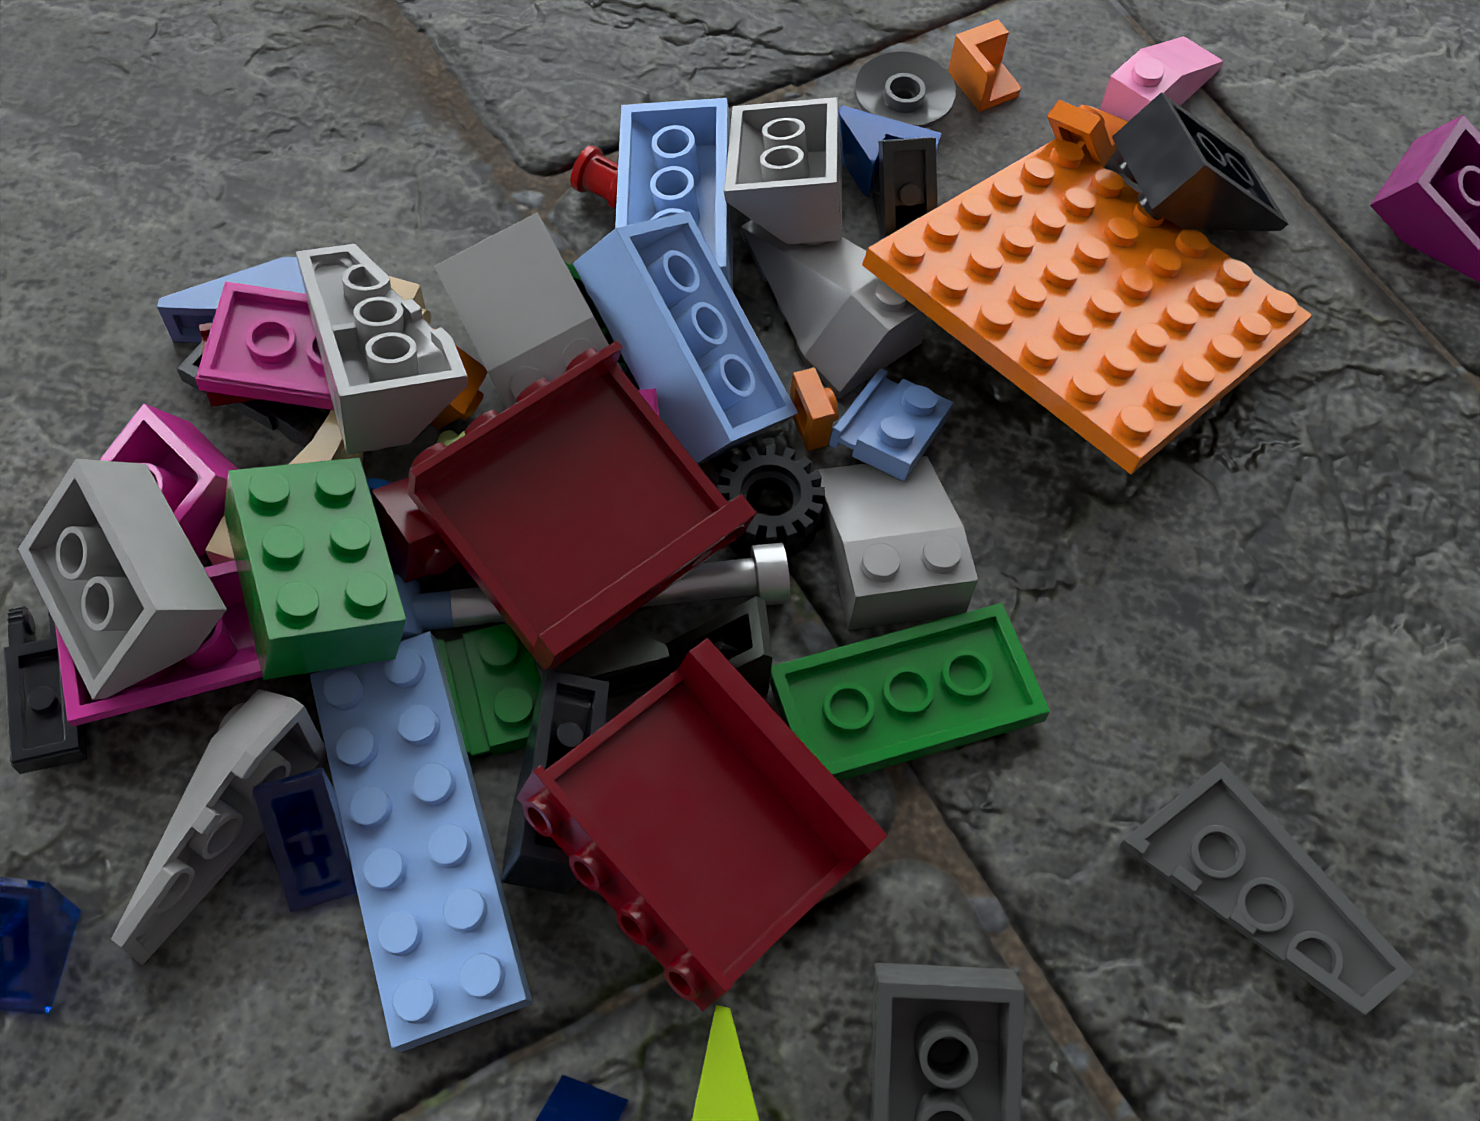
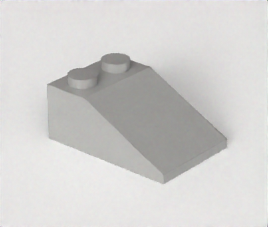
(520, 306)
(895, 546)

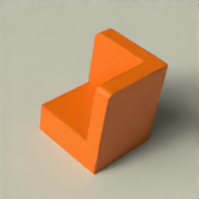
(979, 67)

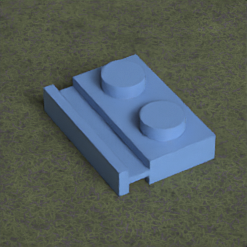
(891, 424)

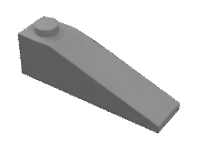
(835, 307)
(378, 353)
(218, 814)

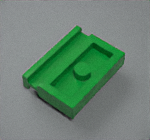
(491, 689)

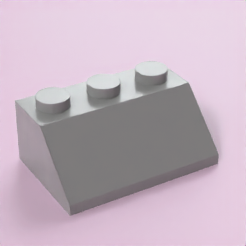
(788, 168)
(119, 575)

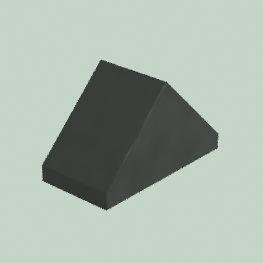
(741, 638)

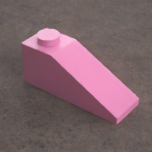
(1168, 67)

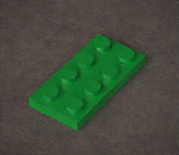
(910, 692)

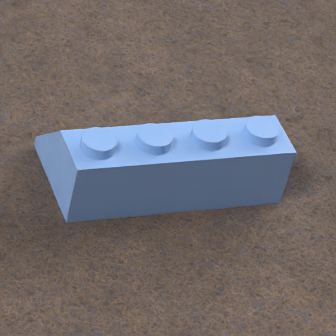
(677, 164)
(684, 334)

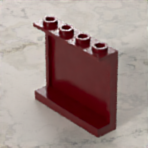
(573, 506)
(701, 823)

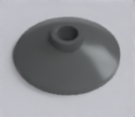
(905, 88)

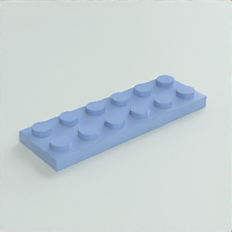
(418, 846)

